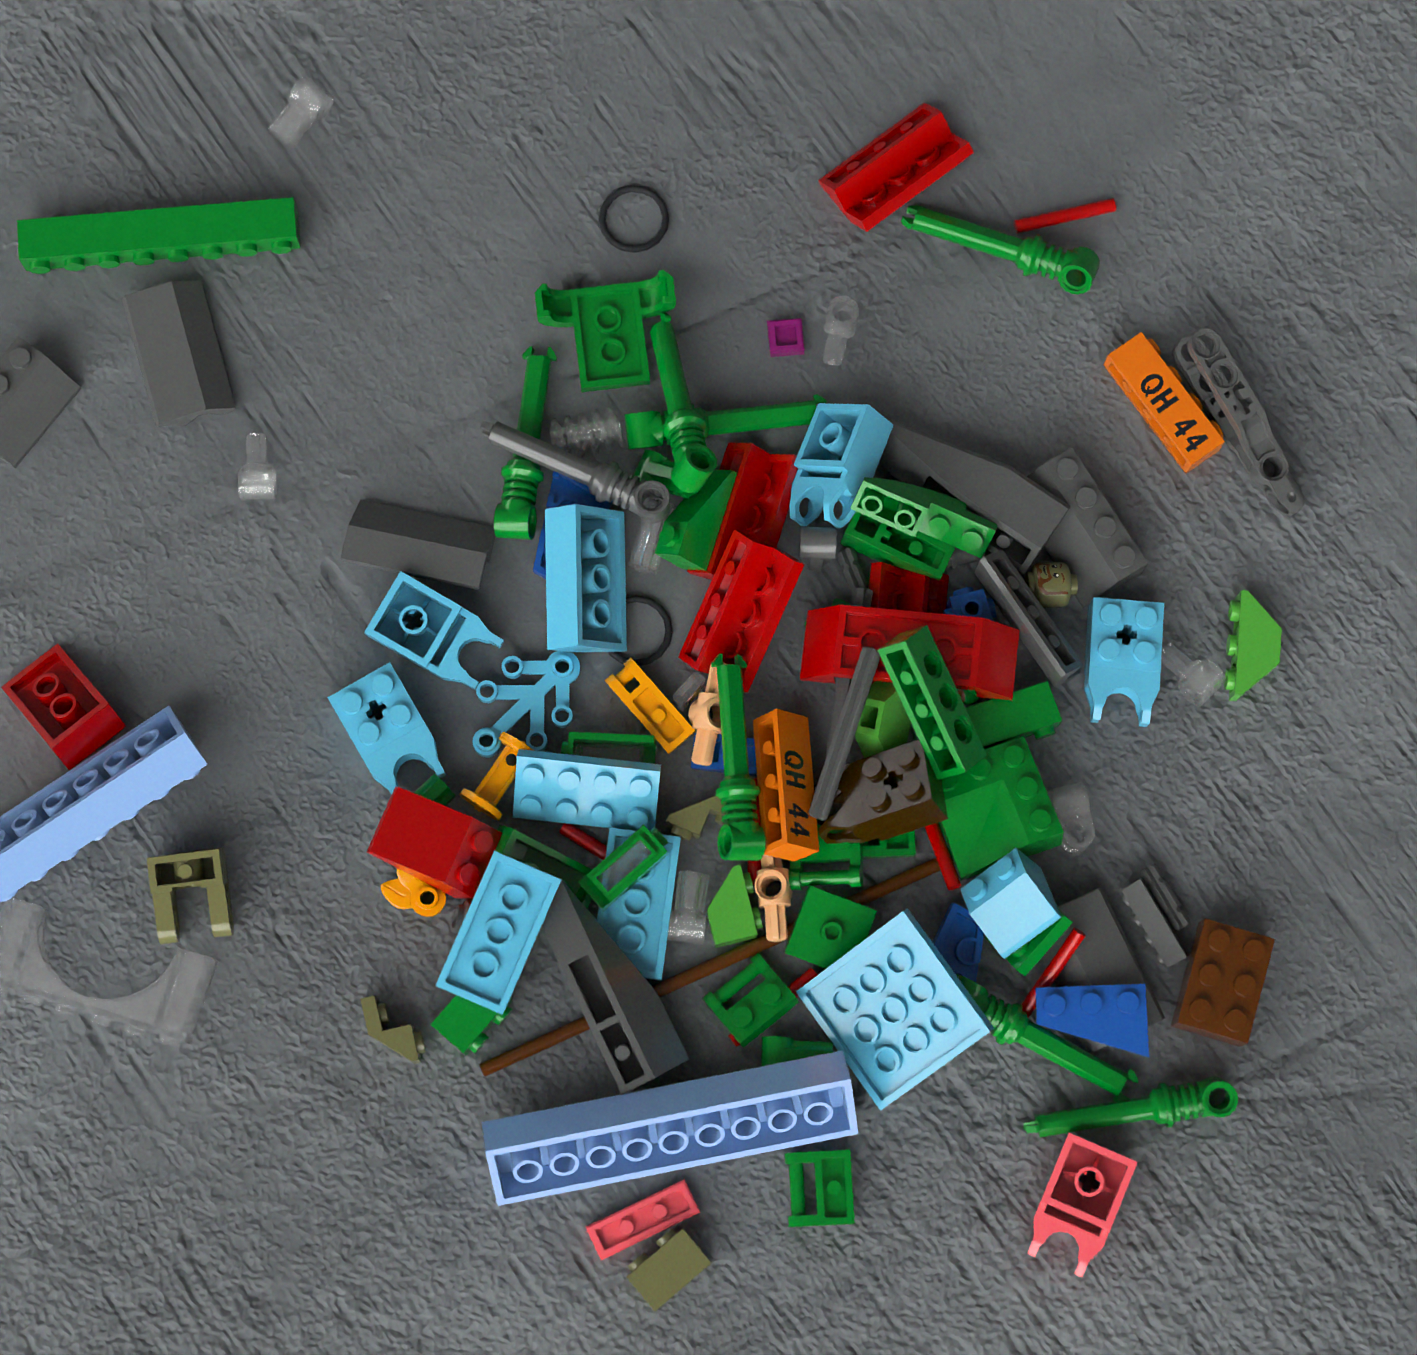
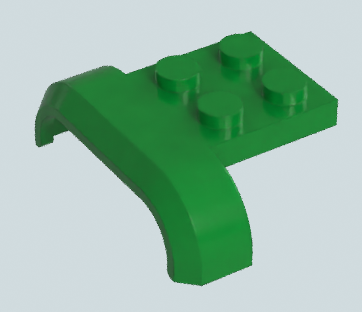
(608, 327)

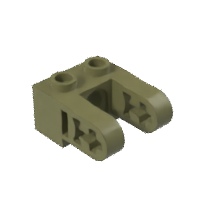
(189, 870)

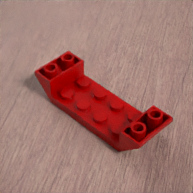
(974, 649)

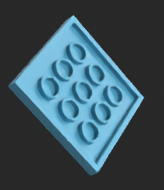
(894, 1009)

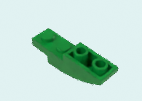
(926, 511)

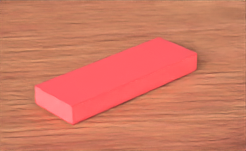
(642, 1219)

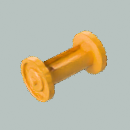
(496, 780)

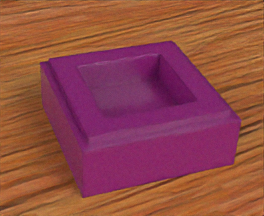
(785, 337)

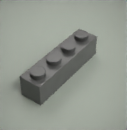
(1155, 922)

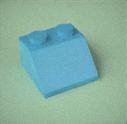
(1011, 902)

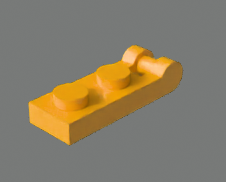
(651, 707)

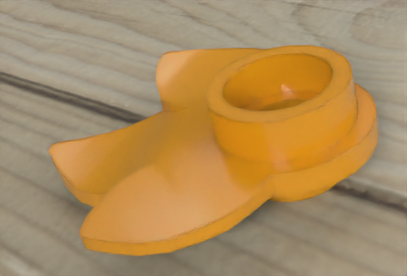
(407, 892)

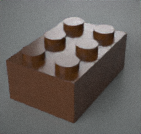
(1223, 982)

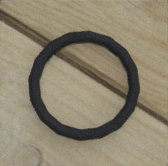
(638, 189)
(667, 638)

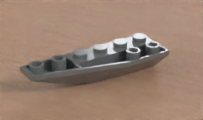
(997, 492)
(613, 995)

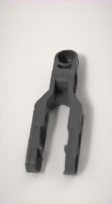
(1244, 428)

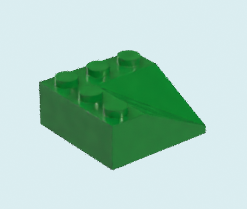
(998, 809)

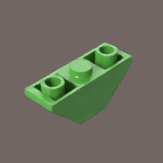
(1253, 645)
(883, 720)

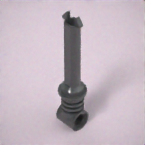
(604, 480)

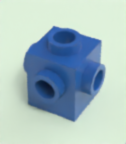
(967, 598)

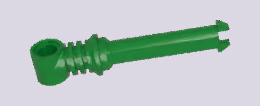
(1027, 253)
(684, 426)
(646, 430)
(516, 513)
(740, 836)
(1013, 1026)
(1162, 1105)

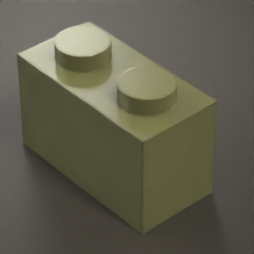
(667, 1269)

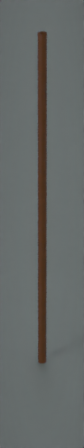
(702, 970)

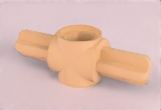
(700, 719)
(776, 905)

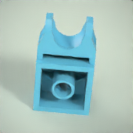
(835, 457)
(440, 638)
(1121, 667)
(395, 737)

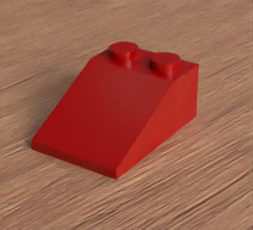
(63, 706)
(434, 843)

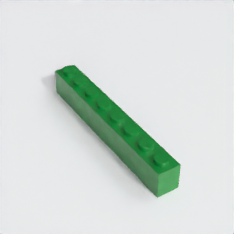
(158, 235)

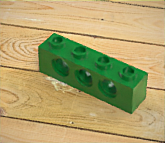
(932, 702)

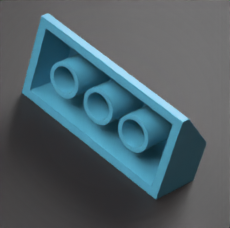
(585, 579)

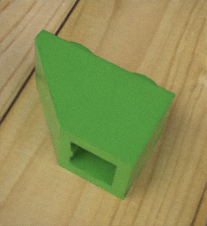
(731, 913)

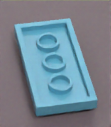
(586, 790)
(642, 914)
(498, 932)

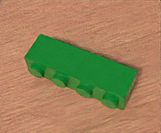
(1028, 714)

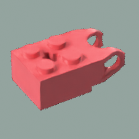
(1077, 1212)

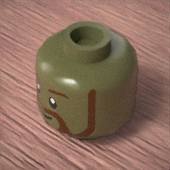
(1052, 583)

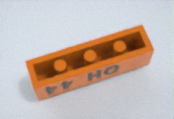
(1164, 402)
(785, 784)

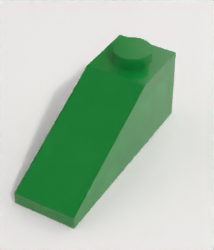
(694, 524)
(888, 545)

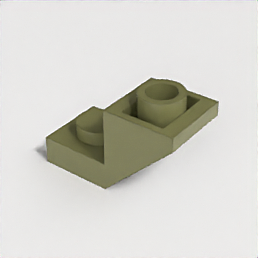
(692, 819)
(399, 1039)

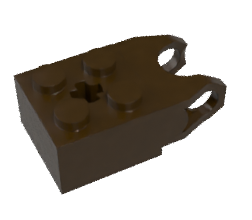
(886, 797)

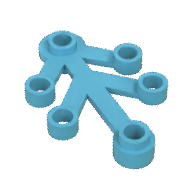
(530, 699)

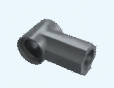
(817, 546)

